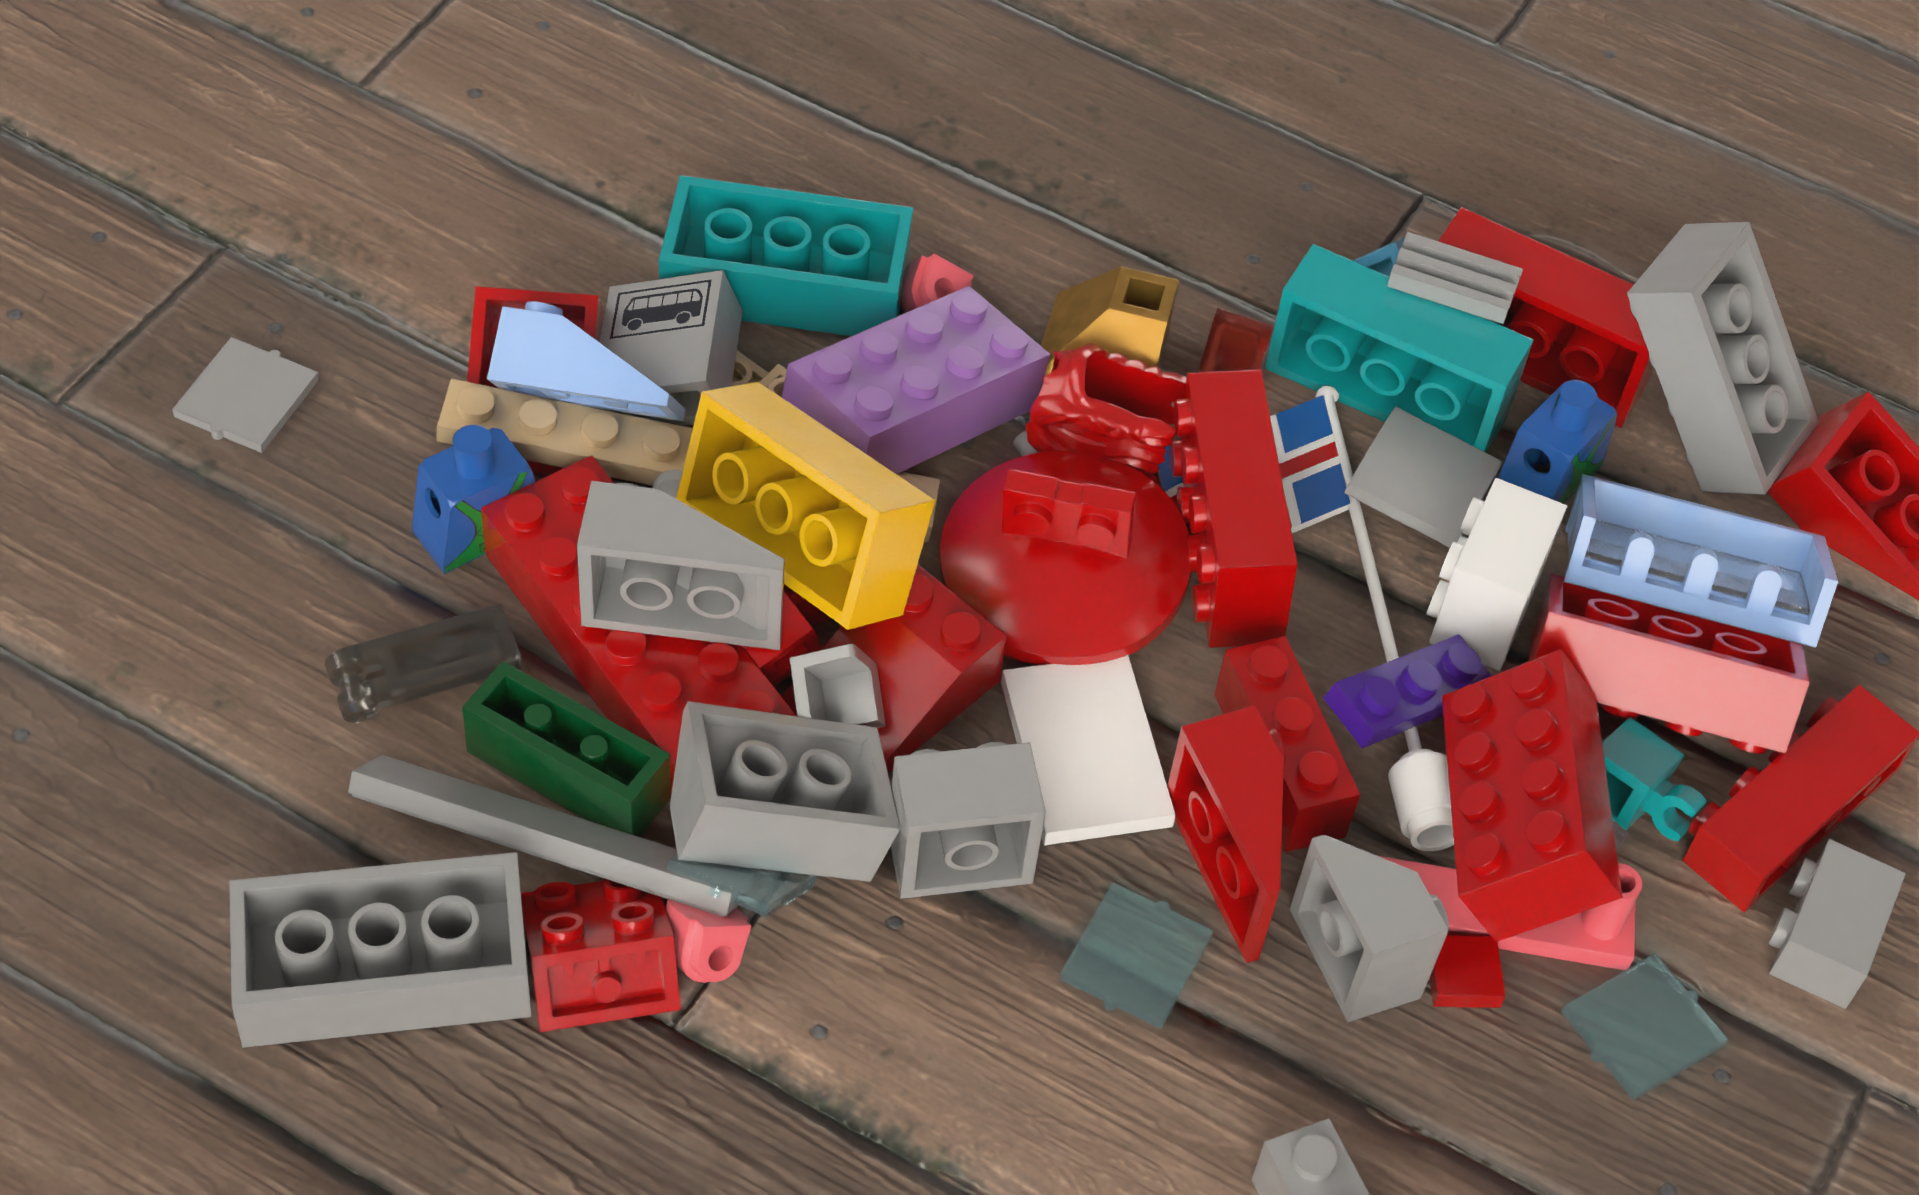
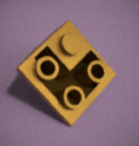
(1119, 311)

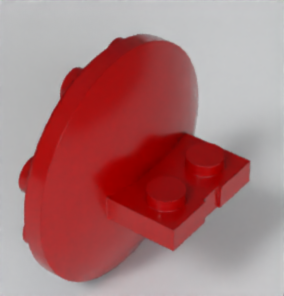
(1067, 557)

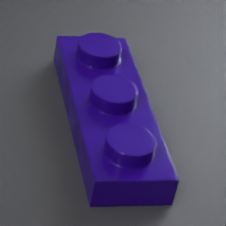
(1404, 690)

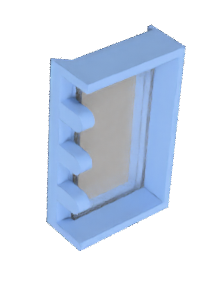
(1699, 560)

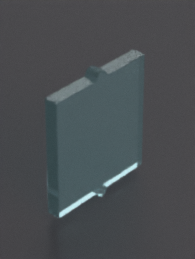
(750, 887)
(1136, 955)
(1644, 1026)

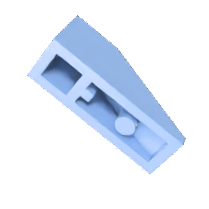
(556, 360)

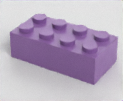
(921, 380)

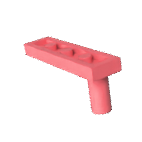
(1592, 937)

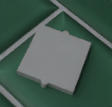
(246, 394)

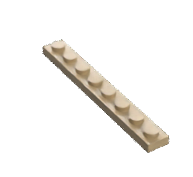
(568, 432)

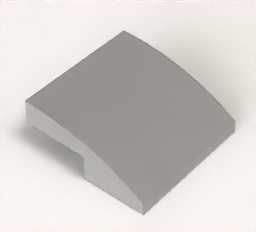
(1422, 476)

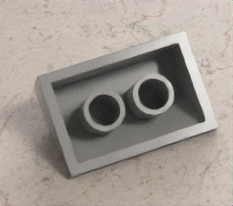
(781, 793)

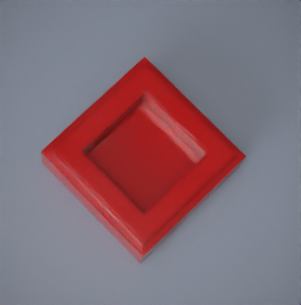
(1468, 973)

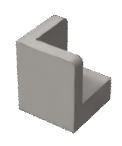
(838, 686)

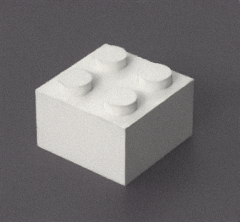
(1494, 569)

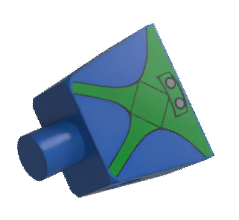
(1568, 429)
(455, 487)

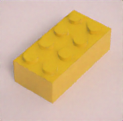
(809, 497)

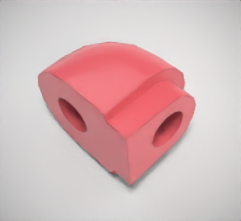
(931, 279)
(705, 943)

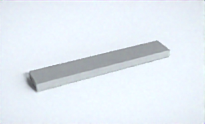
(531, 830)

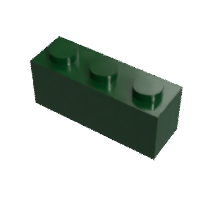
(566, 751)

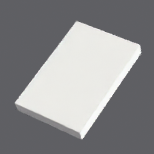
(1089, 749)

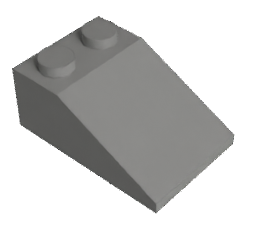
(674, 571)

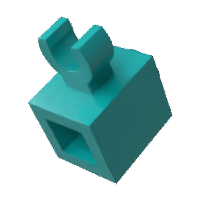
(1639, 777)

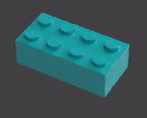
(792, 253)
(1395, 349)

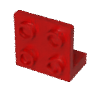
(598, 953)

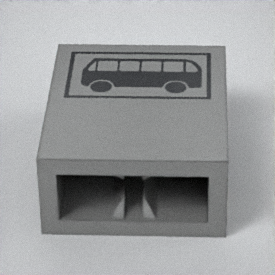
(676, 334)

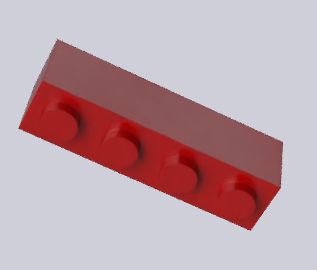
(1798, 797)

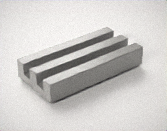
(1455, 277)

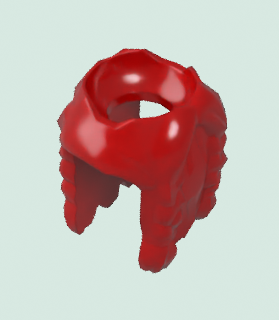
(1106, 408)

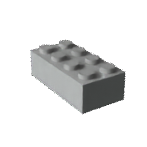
(1723, 357)
(377, 949)

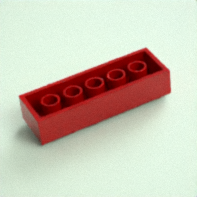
(629, 675)

